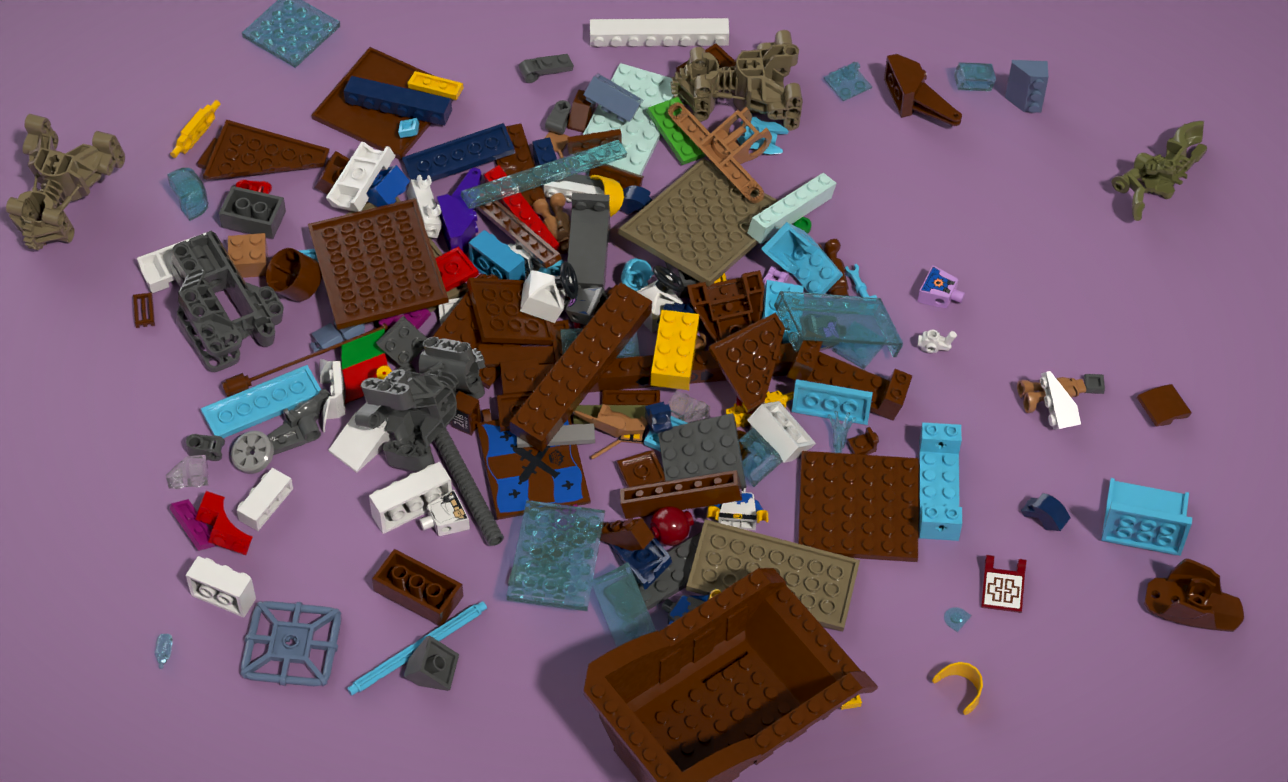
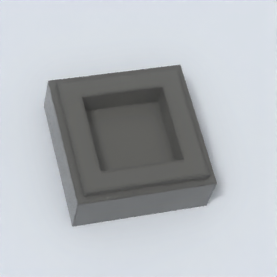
(1094, 383)

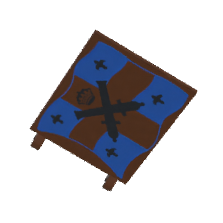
(528, 473)

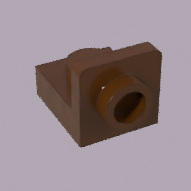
(864, 443)

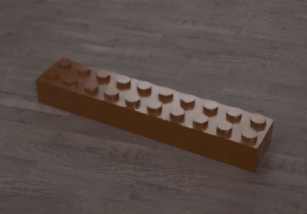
(580, 367)

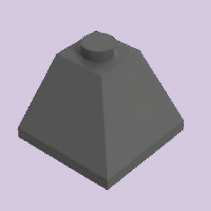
(432, 665)

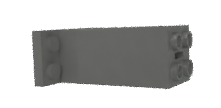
(589, 238)

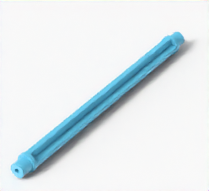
(402, 657)

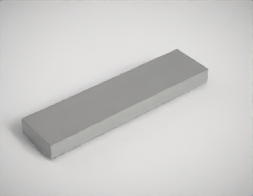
(568, 436)

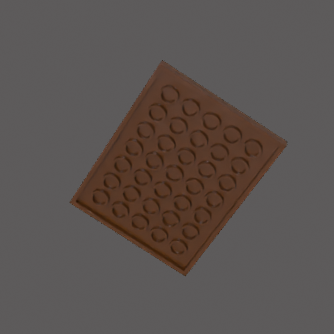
(377, 263)

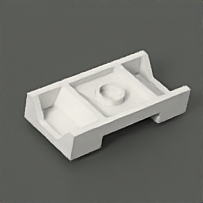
(357, 177)
(157, 268)

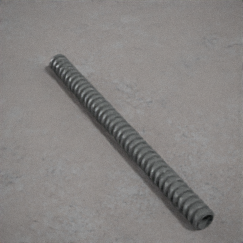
(466, 483)

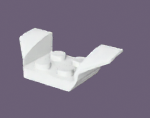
(335, 404)

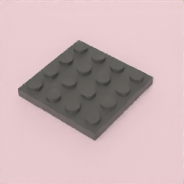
(702, 449)

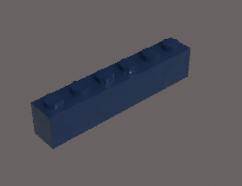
(398, 100)

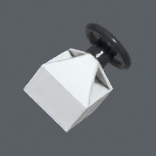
(661, 293)
(545, 294)

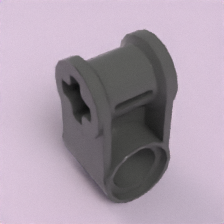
(559, 117)
(205, 446)

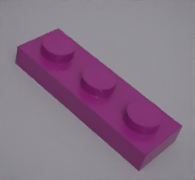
(196, 530)

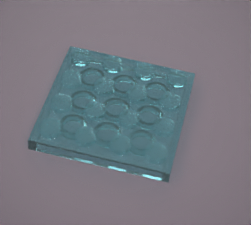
(291, 30)

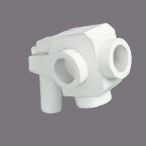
(933, 342)

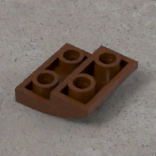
(1164, 405)

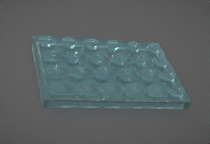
(556, 555)

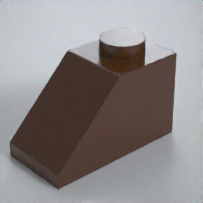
(580, 112)

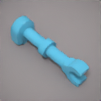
(860, 286)

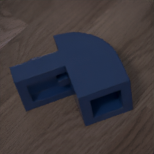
(635, 199)
(658, 417)
(1048, 510)

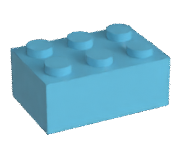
(771, 292)

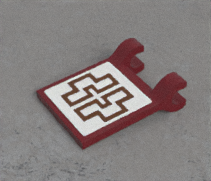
(1003, 588)

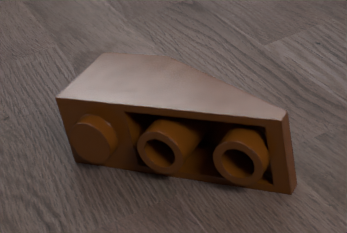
(627, 534)

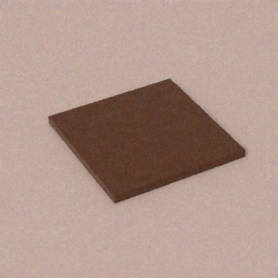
(365, 124)

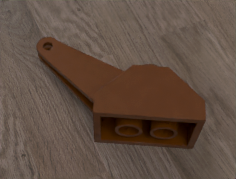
(911, 93)

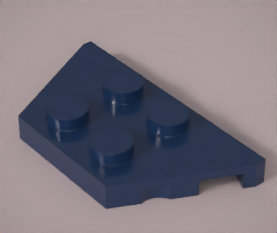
(645, 563)

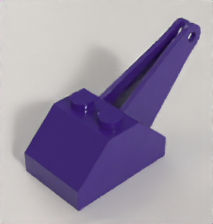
(457, 219)

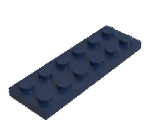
(460, 154)

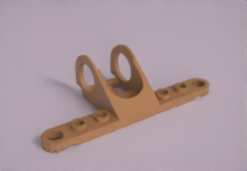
(722, 148)

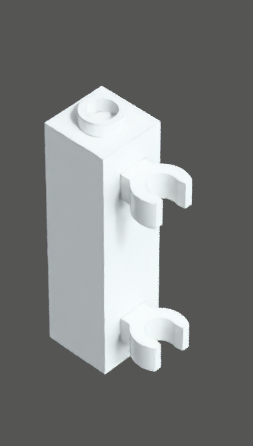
(429, 212)

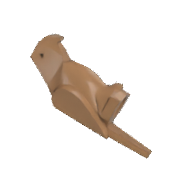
(615, 422)

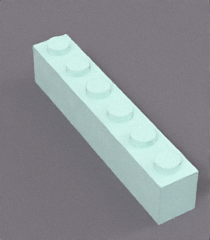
(791, 207)

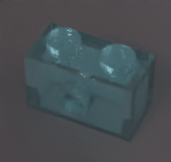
(974, 76)

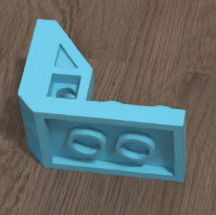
(802, 257)

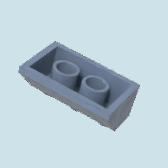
(1027, 84)
(612, 98)

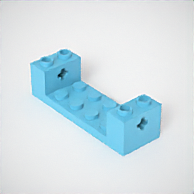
(939, 482)

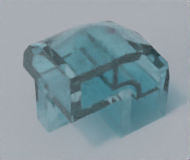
(190, 191)

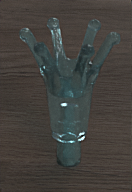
(840, 431)

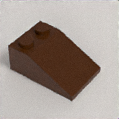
(332, 172)

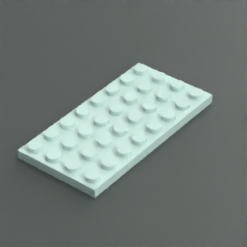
(641, 133)

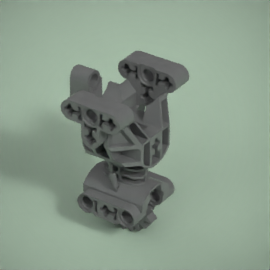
(421, 402)

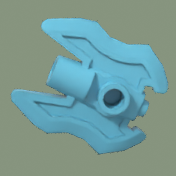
(773, 127)

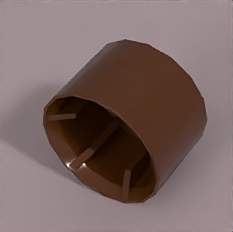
(293, 274)

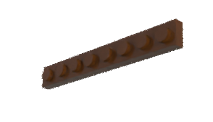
(520, 233)

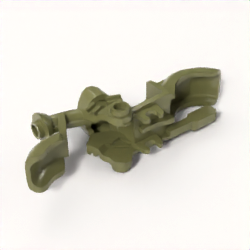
(1162, 173)

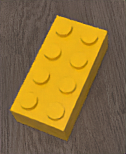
(675, 349)

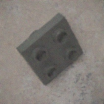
(402, 341)

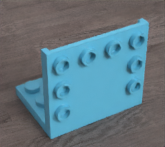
(1146, 518)

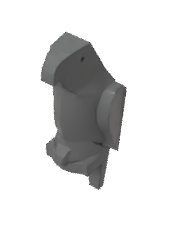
(306, 408)

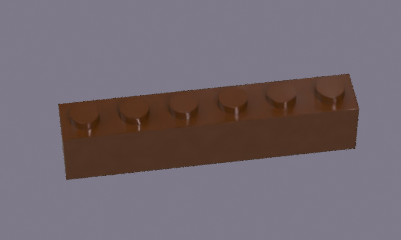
(681, 493)

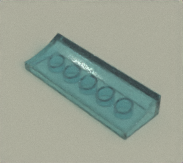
(622, 605)

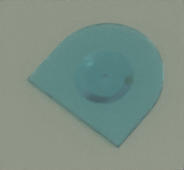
(956, 618)

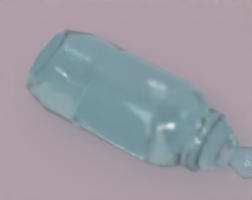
(163, 649)

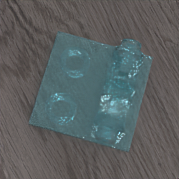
(848, 81)

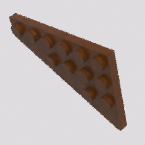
(253, 151)

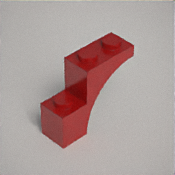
(223, 532)

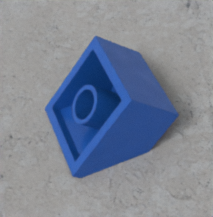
(387, 186)

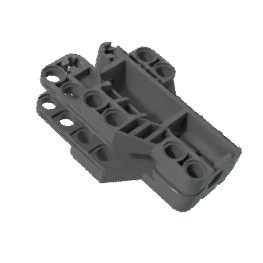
(201, 271)

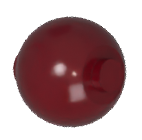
(671, 525)

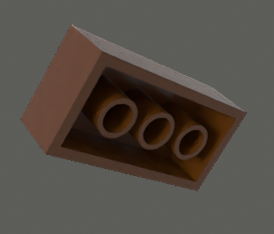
(417, 587)

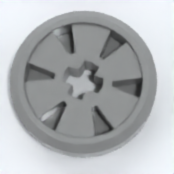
(260, 459)

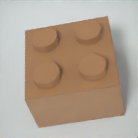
(249, 254)

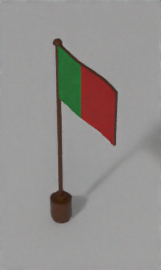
(359, 362)

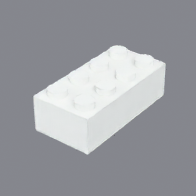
(408, 497)

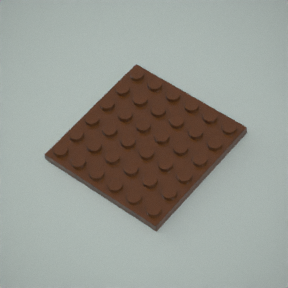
(859, 505)

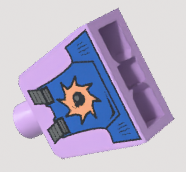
(940, 289)

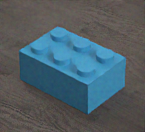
(495, 258)

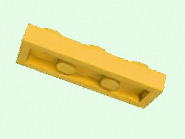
(435, 85)

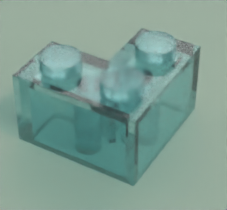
(761, 457)

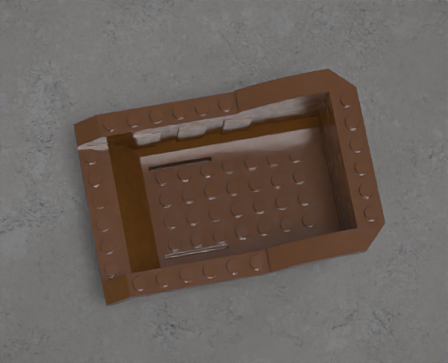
(721, 684)

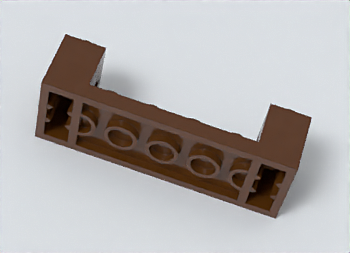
(821, 368)

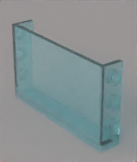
(836, 320)

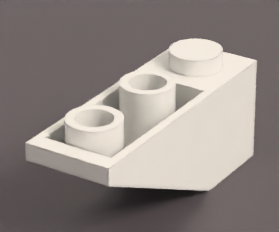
(1061, 406)

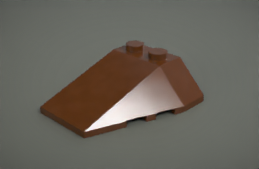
(728, 304)

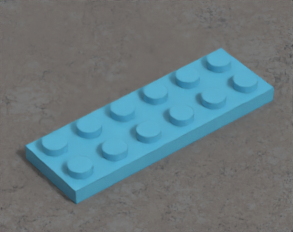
(260, 402)

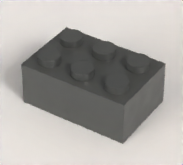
(252, 212)

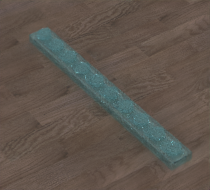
(543, 174)

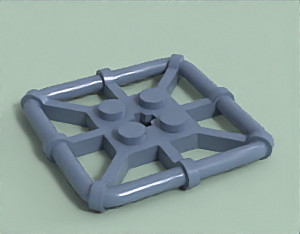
(297, 653)

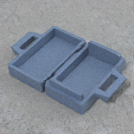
(329, 335)

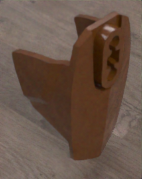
(1196, 597)

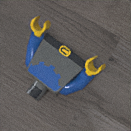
(685, 605)

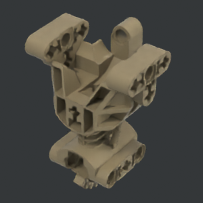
(752, 83)
(62, 180)

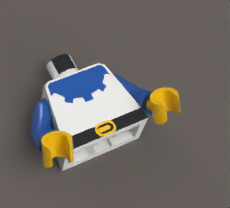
(739, 513)

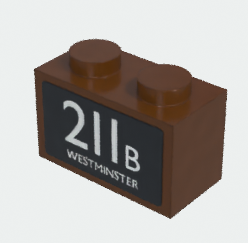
(466, 414)

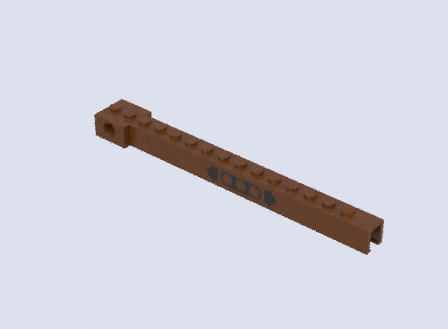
(626, 372)

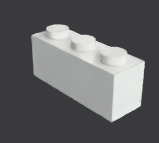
(264, 499)

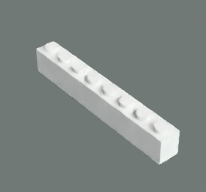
(659, 32)

